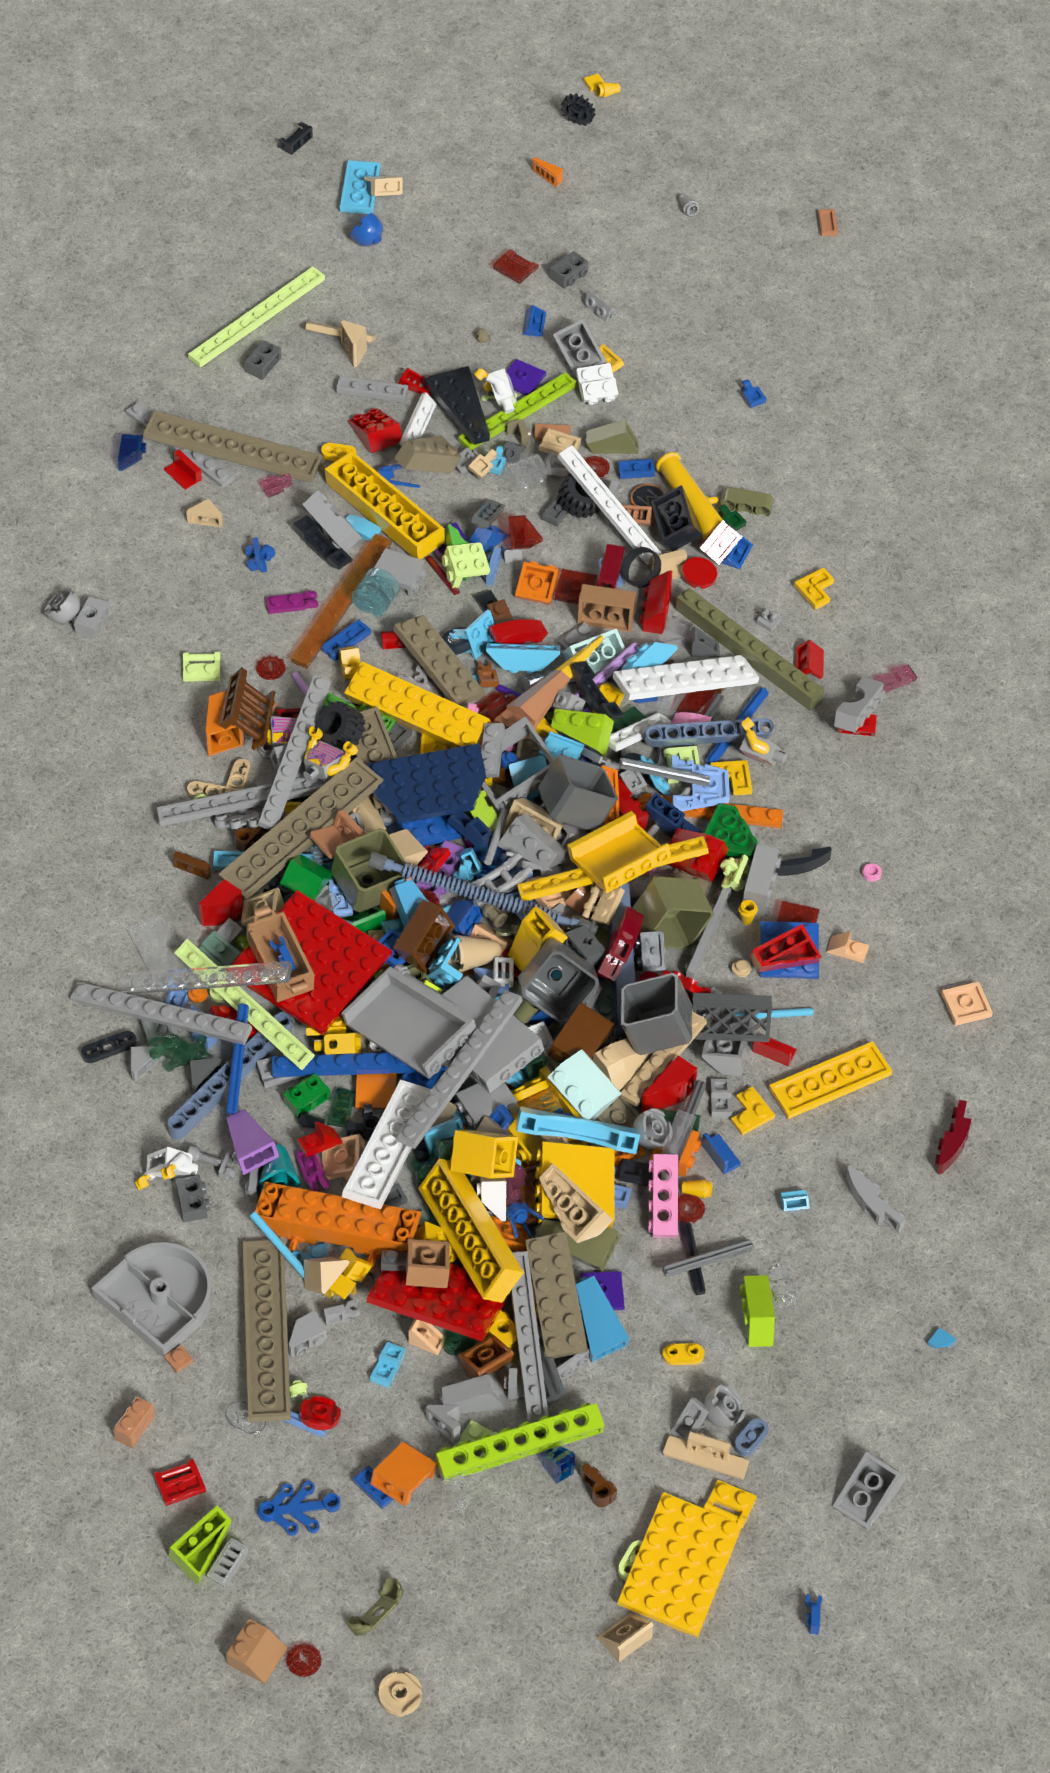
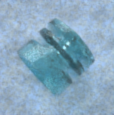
(376, 592)

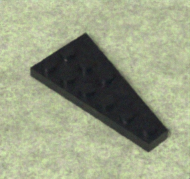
(460, 400)

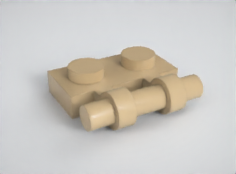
(606, 906)

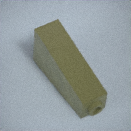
(591, 1252)

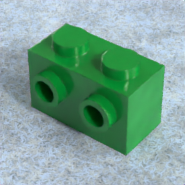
(306, 1095)

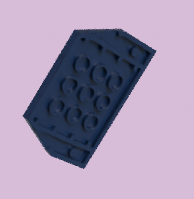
(430, 783)

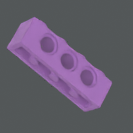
(449, 868)

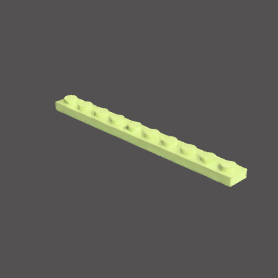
(256, 317)
(257, 1015)

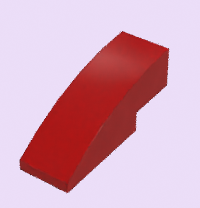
(519, 631)

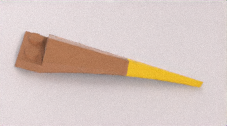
(541, 696)

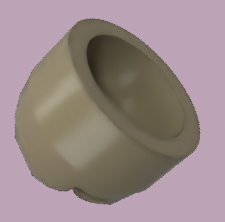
(482, 336)

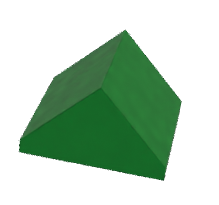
(305, 877)
(368, 919)

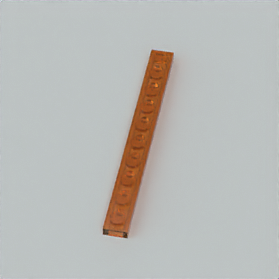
(339, 603)

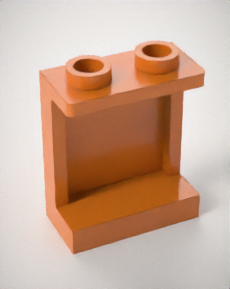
(402, 1473)

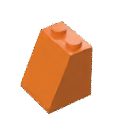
(216, 736)

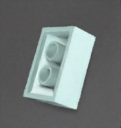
(603, 654)
(584, 1085)

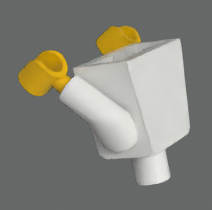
(502, 387)
(167, 1164)

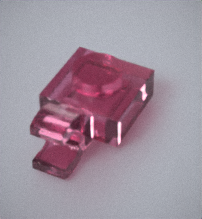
(274, 486)

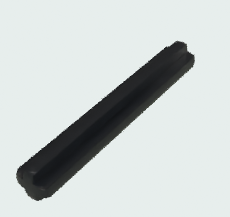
(691, 1250)

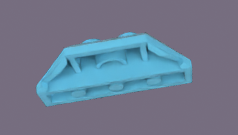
(650, 655)
(522, 656)

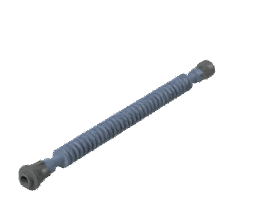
(381, 862)

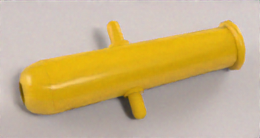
(677, 475)

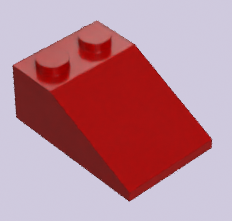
(704, 865)

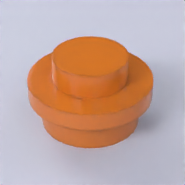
(198, 995)

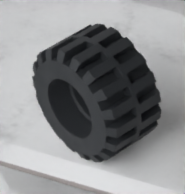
(573, 500)
(340, 724)

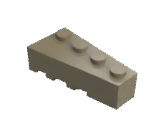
(428, 455)

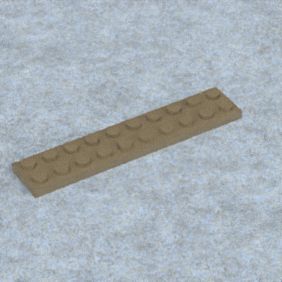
(233, 446)
(292, 833)
(266, 1332)

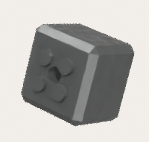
(577, 793)
(560, 995)
(656, 1014)

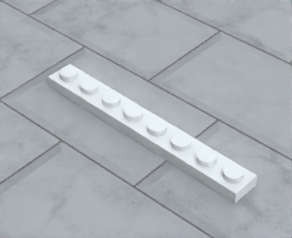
(607, 502)

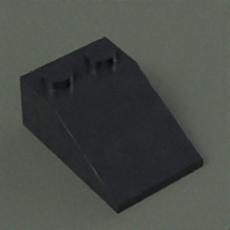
(676, 519)

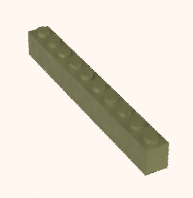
(743, 643)

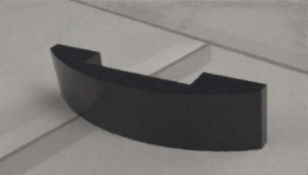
(320, 544)
(591, 693)
(805, 864)

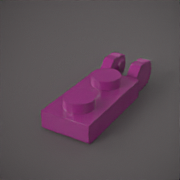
(291, 602)
(312, 1170)

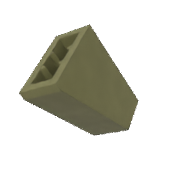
(612, 439)

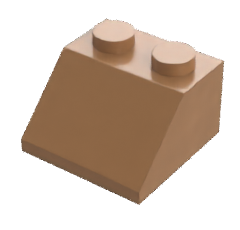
(428, 1263)
(256, 1651)

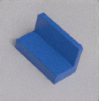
(465, 916)
(720, 1153)

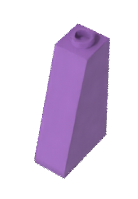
(250, 1142)

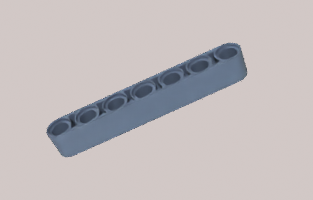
(701, 737)

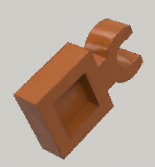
(486, 676)

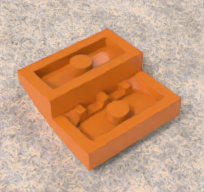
(375, 1090)

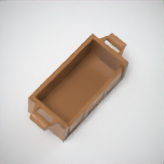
(271, 928)

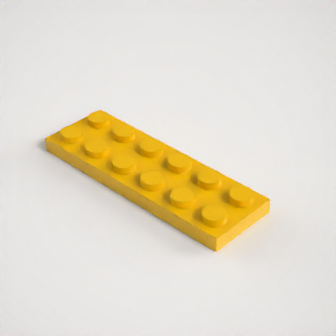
(830, 1080)

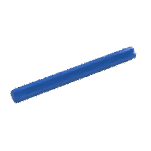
(748, 711)
(236, 1065)

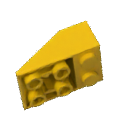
(532, 935)

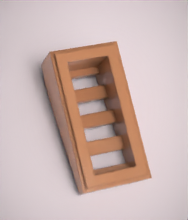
(643, 509)

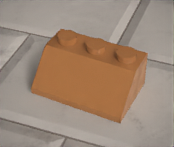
(607, 607)

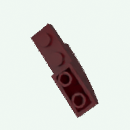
(621, 944)
(954, 1139)

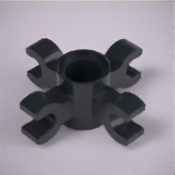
(369, 1120)

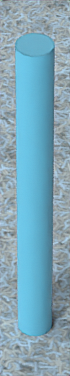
(785, 1013)
(278, 1243)

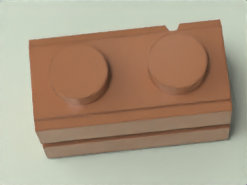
(134, 1422)

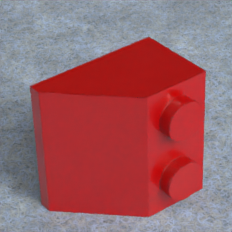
(220, 904)

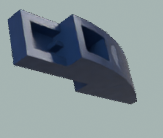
(668, 816)
(479, 835)

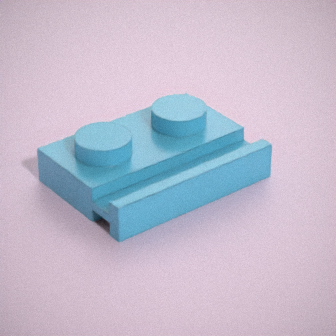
(561, 745)

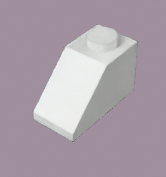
(493, 1195)

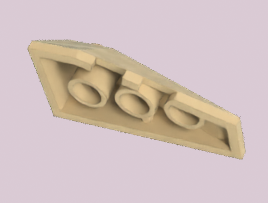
(620, 1062)
(576, 1211)

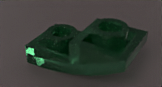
(341, 1107)

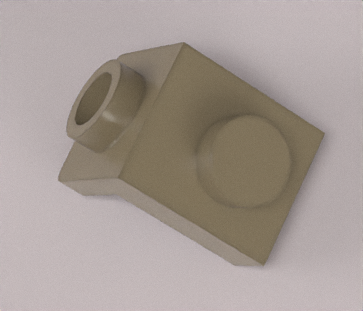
(519, 427)

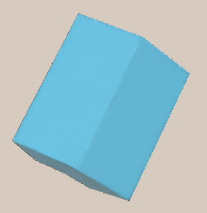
(471, 856)
(794, 1200)

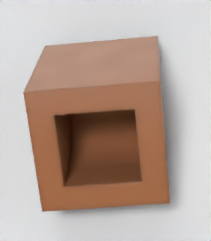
(578, 897)

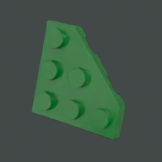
(732, 828)

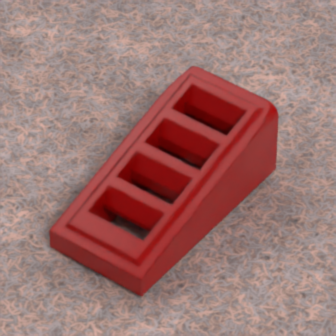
(410, 374)

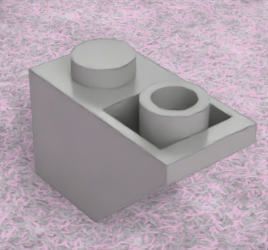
(308, 1330)

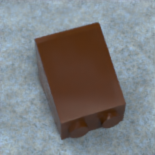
(583, 1031)

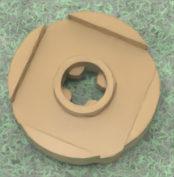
(400, 1682)

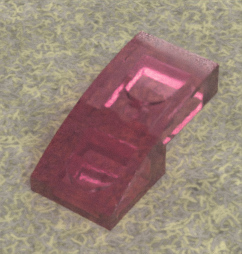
(897, 678)

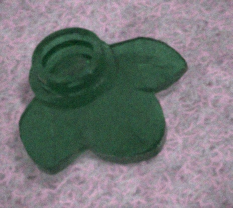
(461, 1343)

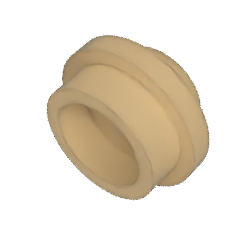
(741, 968)

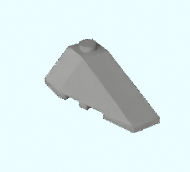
(727, 1056)

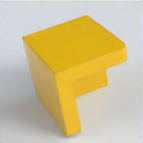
(357, 1267)
(342, 1287)

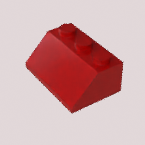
(657, 603)

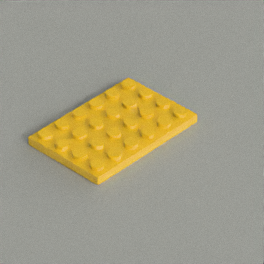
(679, 1565)

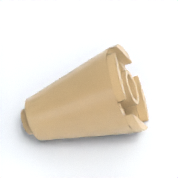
(473, 952)

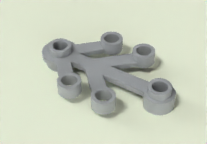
(251, 817)

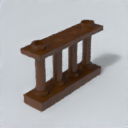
(233, 708)

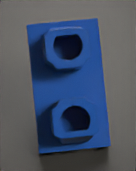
(261, 555)

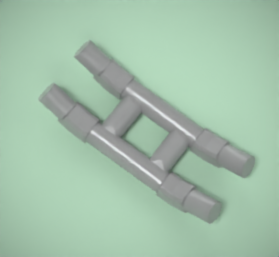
(502, 870)

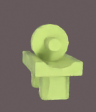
(733, 871)

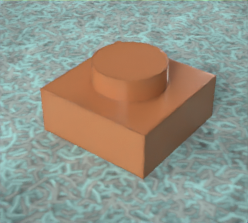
(178, 1358)

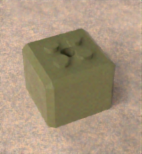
(351, 867)
(675, 908)

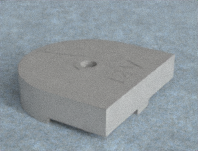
(158, 1293)

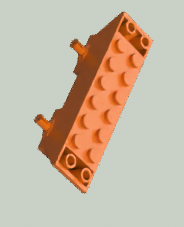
(330, 1218)

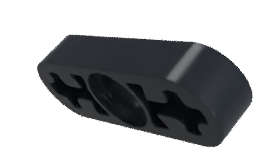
(124, 1046)

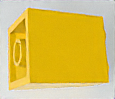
(484, 1154)

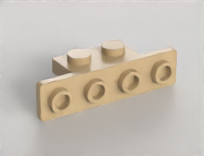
(706, 1453)

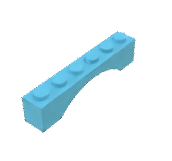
(554, 1124)

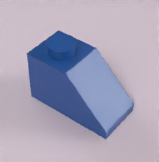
(488, 537)

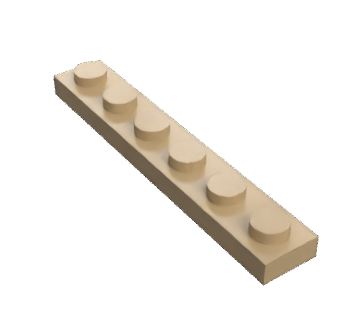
(656, 1065)

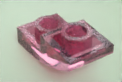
(513, 1192)

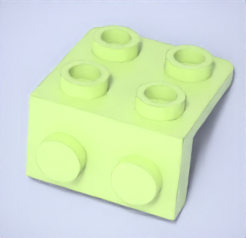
(464, 561)

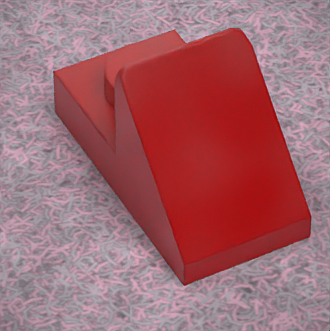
(321, 1140)

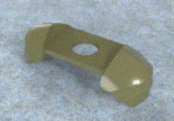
(390, 1598)

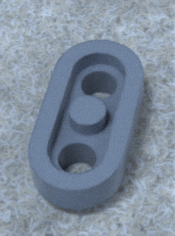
(751, 1438)

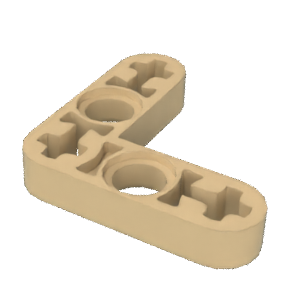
(234, 775)

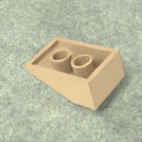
(538, 814)

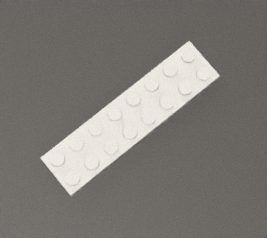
(685, 677)
(384, 1154)

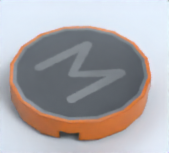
(645, 494)

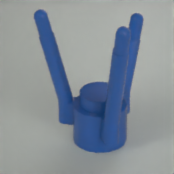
(388, 473)
(518, 1214)

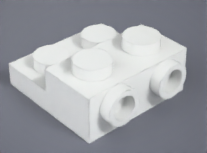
(597, 383)

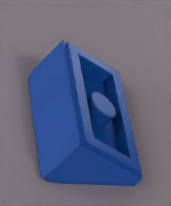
(534, 321)
(738, 554)

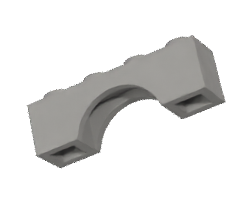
(853, 714)

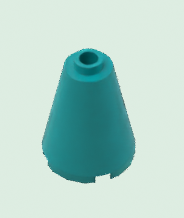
(280, 1170)

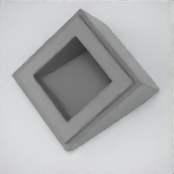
(511, 555)

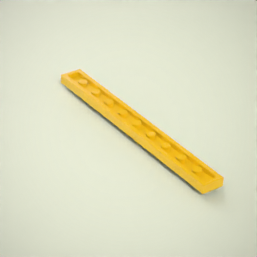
(577, 878)

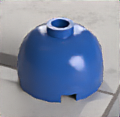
(368, 232)

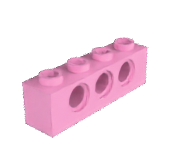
(669, 1165)

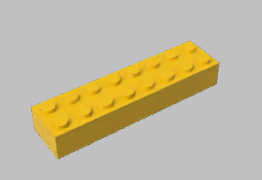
(385, 505)
(416, 707)
(471, 1231)

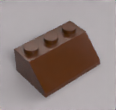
(424, 935)

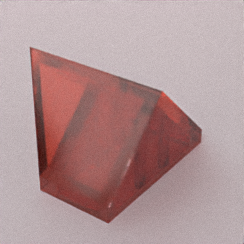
(522, 533)

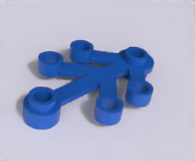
(295, 1508)

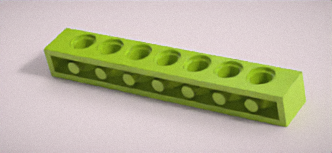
(587, 1412)

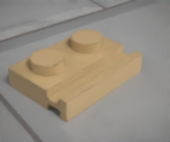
(558, 442)

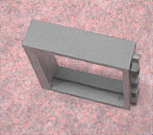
(511, 736)

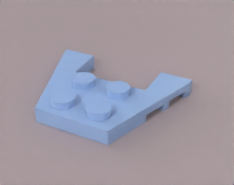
(702, 796)

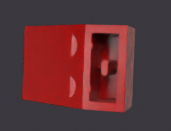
(376, 430)
(671, 1086)

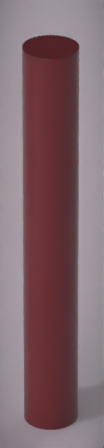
(441, 574)

